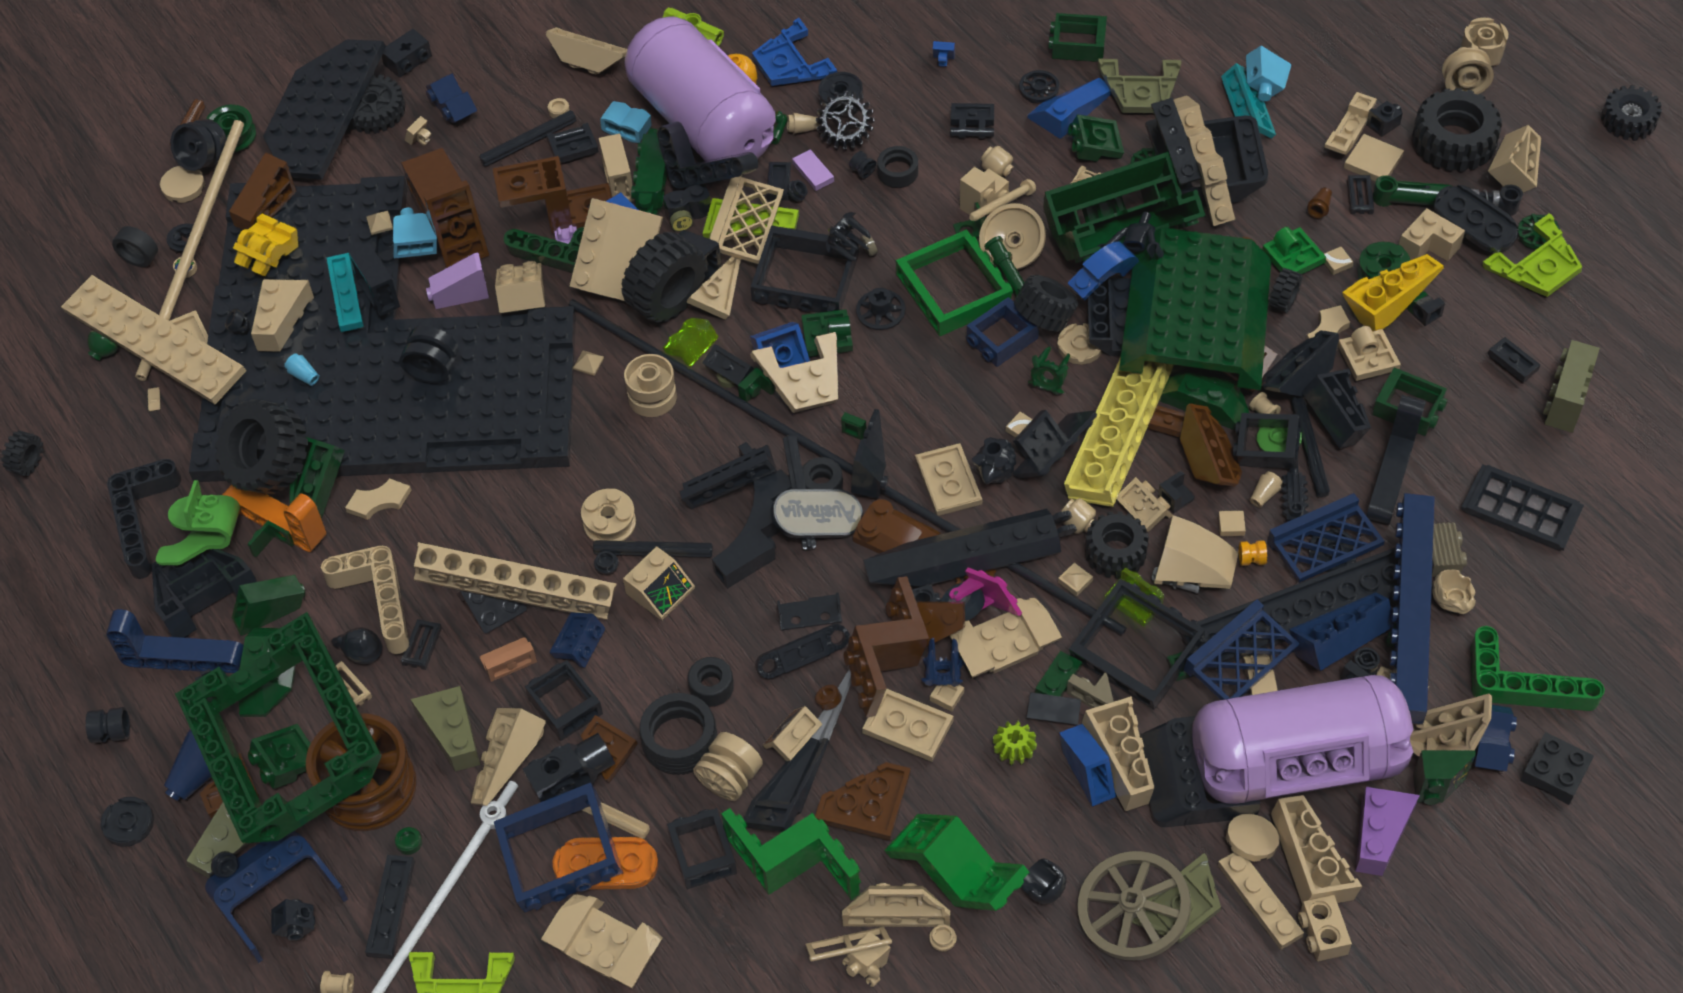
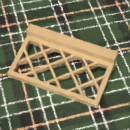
(728, 209)

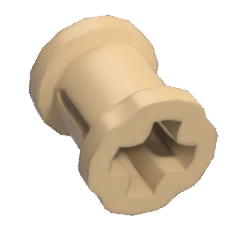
(1263, 405)
(336, 983)

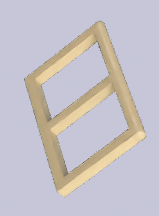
(847, 941)

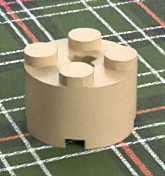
(1487, 36)

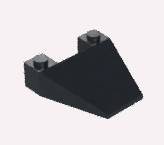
(194, 585)

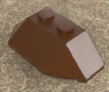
(1208, 448)

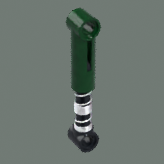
(1390, 191)

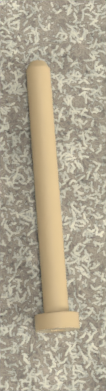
(1026, 187)

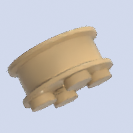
(1468, 70)
(608, 503)

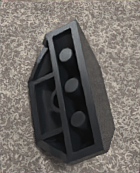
(1302, 364)

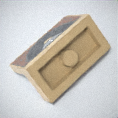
(793, 733)

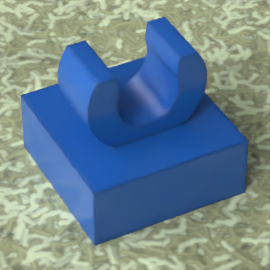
(943, 52)

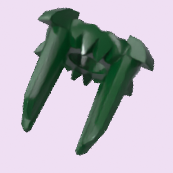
(1040, 366)

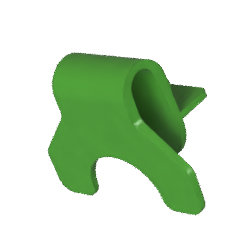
(209, 518)

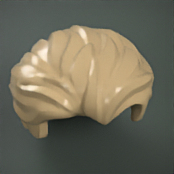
(1453, 591)

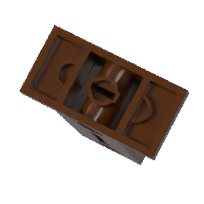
(447, 205)

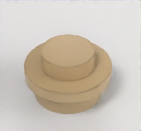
(942, 938)

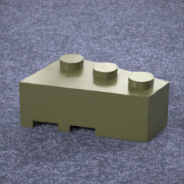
(449, 725)

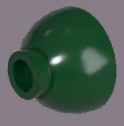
(100, 345)

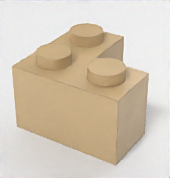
(981, 188)
(1432, 234)

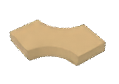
(1331, 320)
(367, 503)

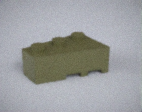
(217, 837)

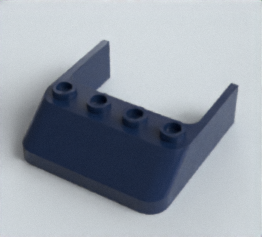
(256, 870)

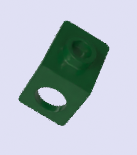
(975, 225)
(264, 535)

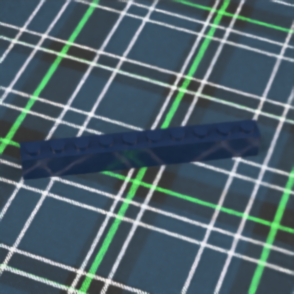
(1413, 601)

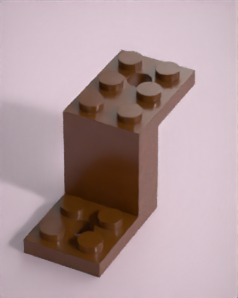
(545, 181)
(886, 646)

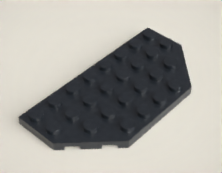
(320, 106)

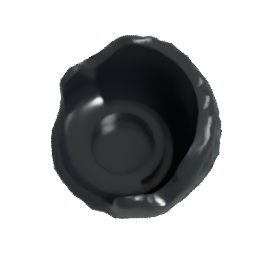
(1044, 882)

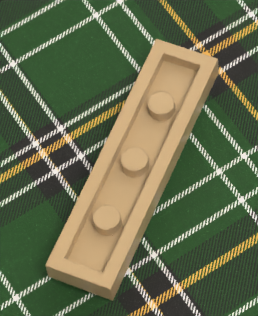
(1261, 900)

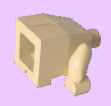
(867, 961)

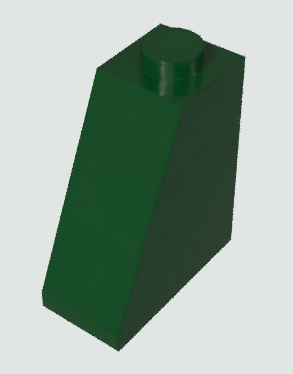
(266, 602)

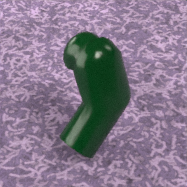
(781, 120)

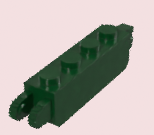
(651, 174)

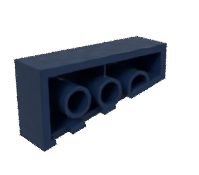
(1342, 630)

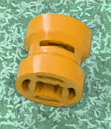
(1253, 553)

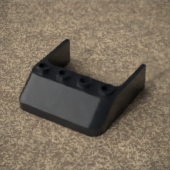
(1243, 156)
(1177, 782)

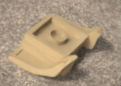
(1006, 638)
(601, 940)

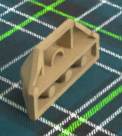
(584, 51)
(1453, 726)
(896, 907)

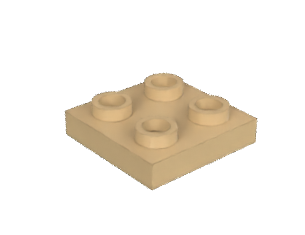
(1368, 353)

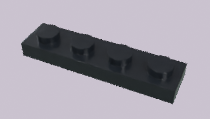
(390, 906)

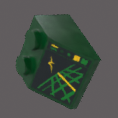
(1440, 773)

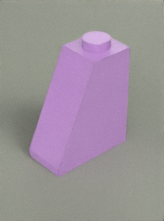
(458, 283)

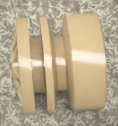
(728, 766)

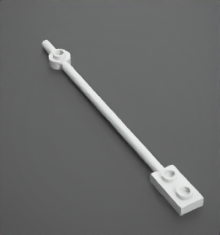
(438, 899)

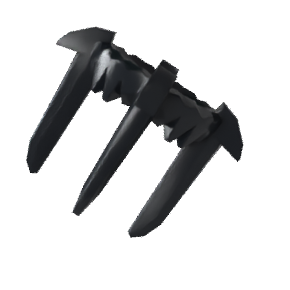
(843, 230)

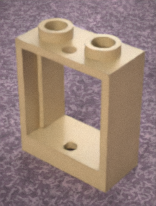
(616, 165)

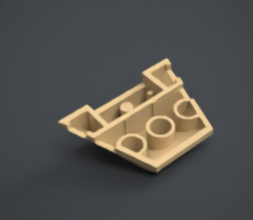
(1196, 556)

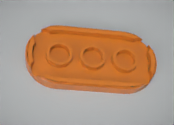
(635, 855)

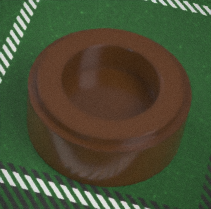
(828, 697)

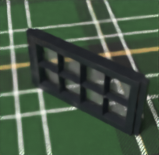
(1522, 507)

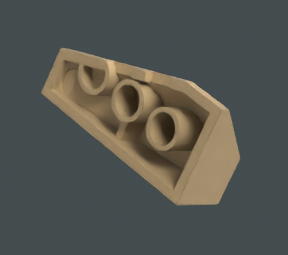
(511, 739)

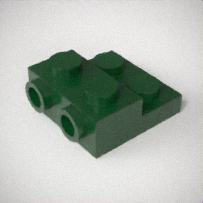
(1095, 138)
(280, 755)

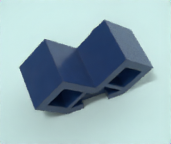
(450, 99)
(1495, 748)

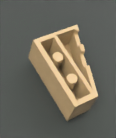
(1518, 159)

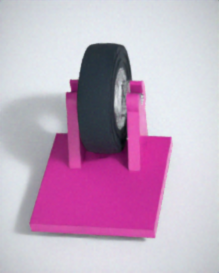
(981, 591)

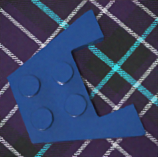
(782, 61)

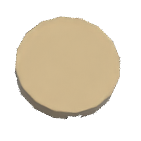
(182, 184)
(1075, 341)
(1252, 837)

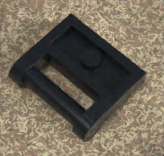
(573, 143)

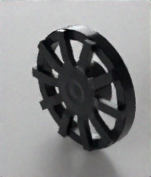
(1039, 86)

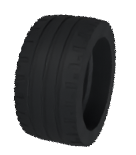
(672, 707)

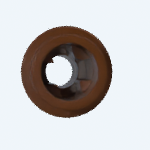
(1320, 203)

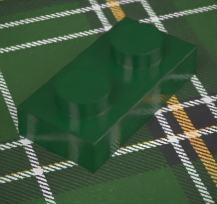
(1058, 674)

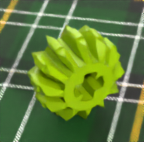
(1007, 749)

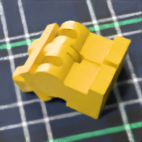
(266, 243)

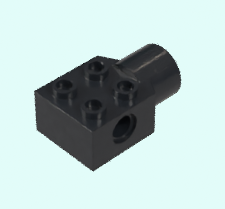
(568, 767)

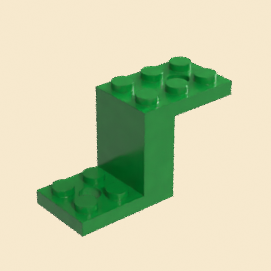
(792, 853)
(957, 862)

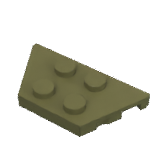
(1203, 895)

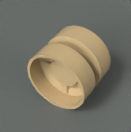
(650, 385)

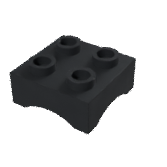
(1557, 767)

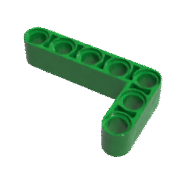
(1526, 682)

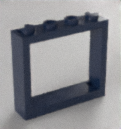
(545, 813)

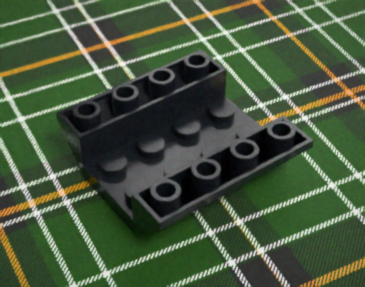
(1108, 315)

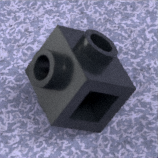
(292, 919)

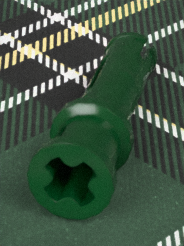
(1003, 259)

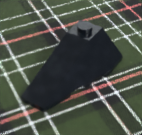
(869, 461)

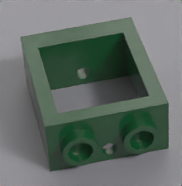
(1078, 24)
(1417, 387)

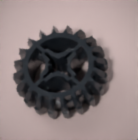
(849, 103)

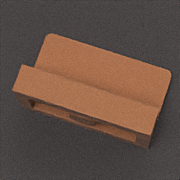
(508, 659)

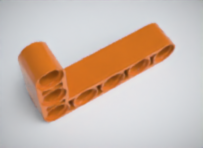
(298, 518)

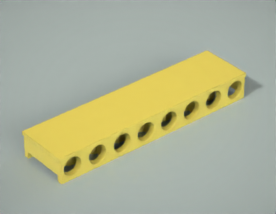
(1116, 433)

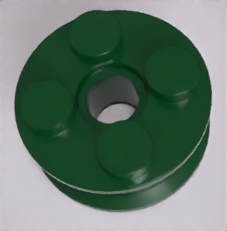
(227, 115)
(1380, 257)

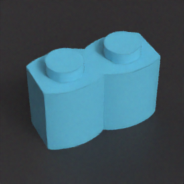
(626, 121)

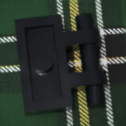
(972, 114)

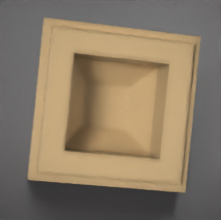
(379, 222)
(588, 363)

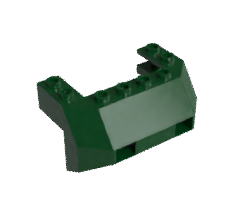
(1105, 209)

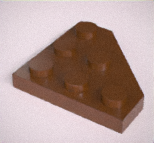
(867, 802)

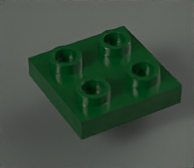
(825, 323)

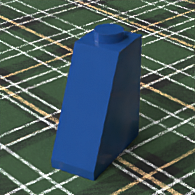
(1088, 763)

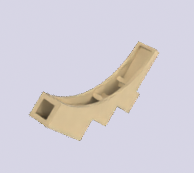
(1209, 162)

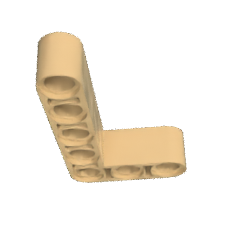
(378, 566)

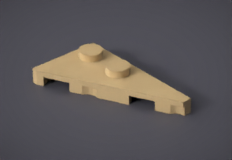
(718, 291)

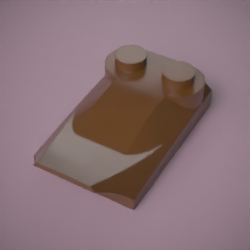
(887, 528)

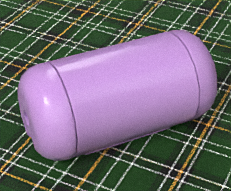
(699, 87)
(1302, 739)

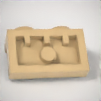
(1142, 504)

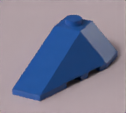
(1061, 110)

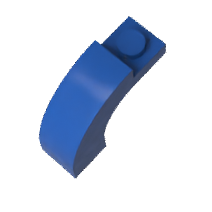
(1100, 266)

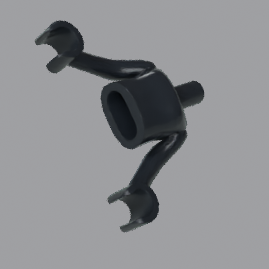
(1138, 236)

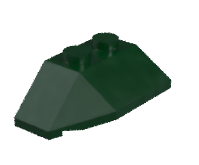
(1206, 389)
(270, 694)

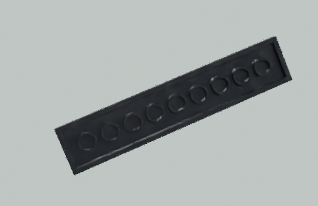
(1310, 600)

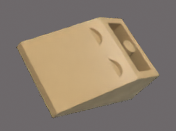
(520, 287)

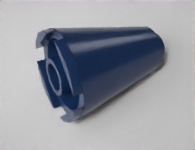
(188, 770)

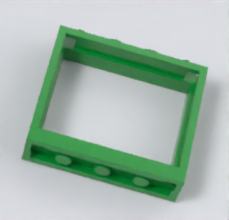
(966, 314)

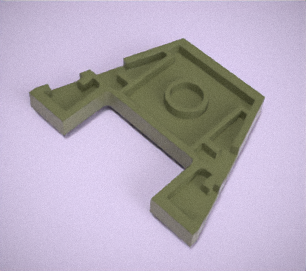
(1137, 93)

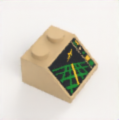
(658, 583)

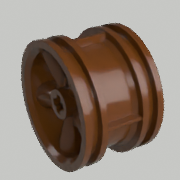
(376, 804)

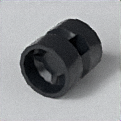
(112, 725)

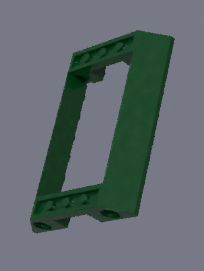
(216, 691)

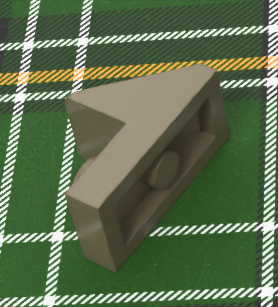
(1089, 694)

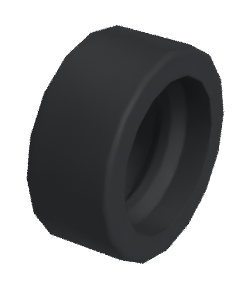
(897, 179)
(135, 246)

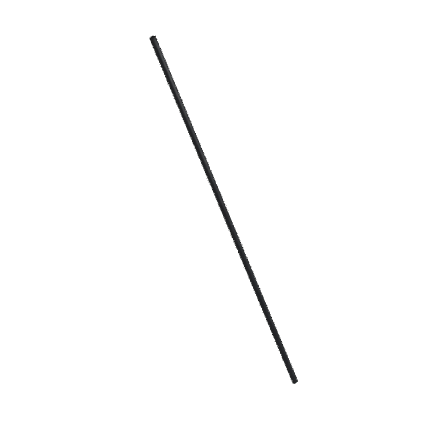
(822, 452)

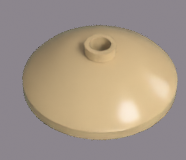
(1013, 222)

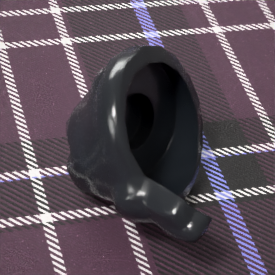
(359, 645)

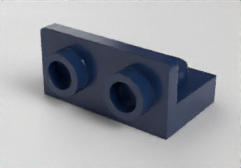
(578, 638)

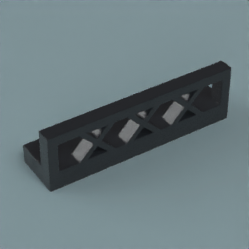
(728, 477)

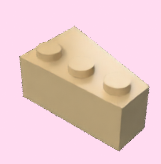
(277, 312)

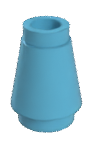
(301, 369)

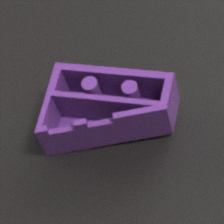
(1381, 827)

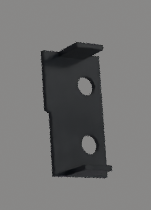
(810, 612)

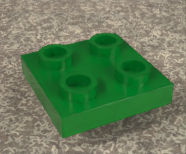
(1294, 251)

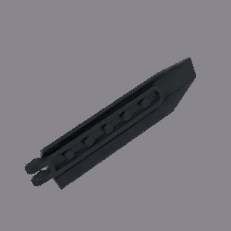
(974, 547)

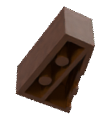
(263, 193)

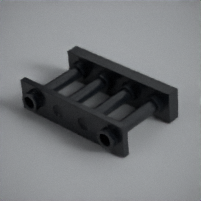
(1169, 136)

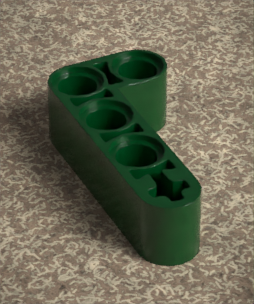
(522, 243)

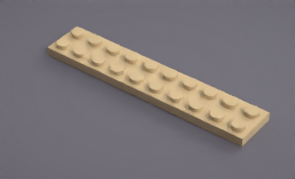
(154, 339)

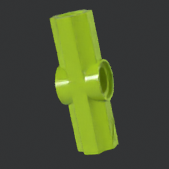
(708, 31)

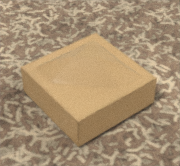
(1075, 579)

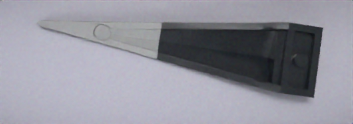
(788, 789)

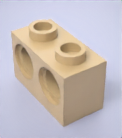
(1330, 927)

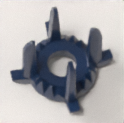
(953, 666)

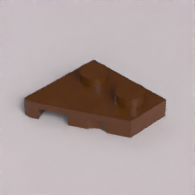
(942, 618)
(618, 743)

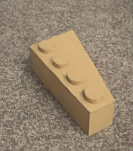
(1311, 853)

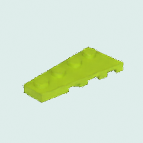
(784, 218)

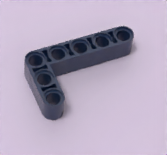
(169, 653)

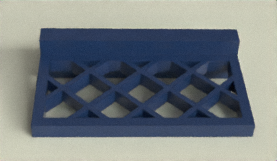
(1312, 524)
(1226, 638)

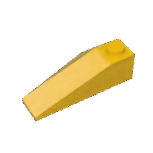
(1385, 297)

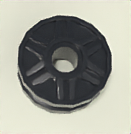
(839, 83)

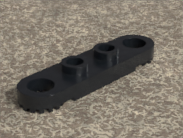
(802, 651)

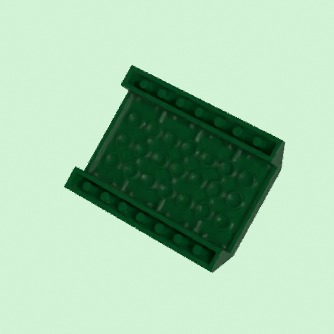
(1199, 305)

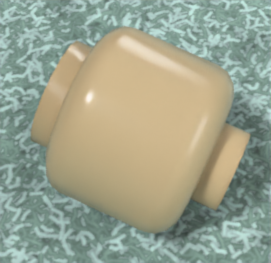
(997, 160)
(1081, 513)

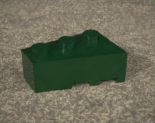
(317, 473)

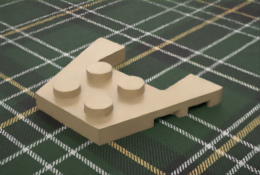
(807, 383)

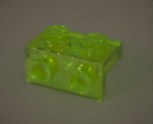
(691, 340)
(1130, 608)

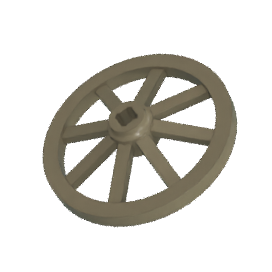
(1136, 909)

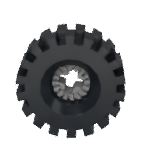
(1642, 106)

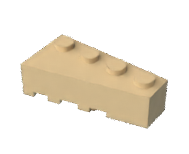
(1118, 735)

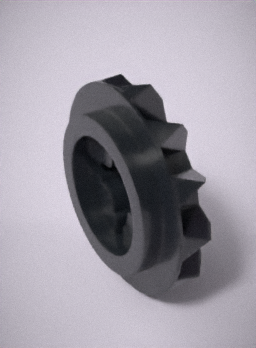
(174, 237)

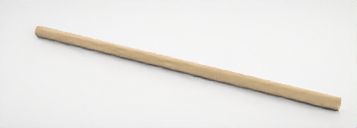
(196, 233)

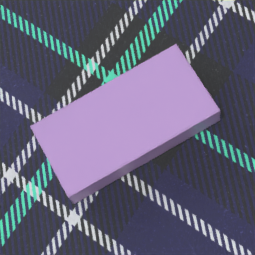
(813, 170)

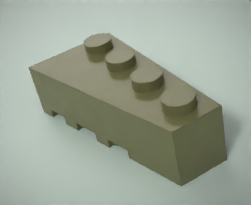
(1571, 386)

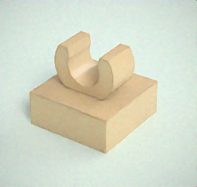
(418, 132)

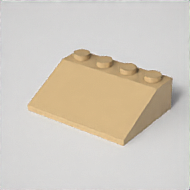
(608, 244)

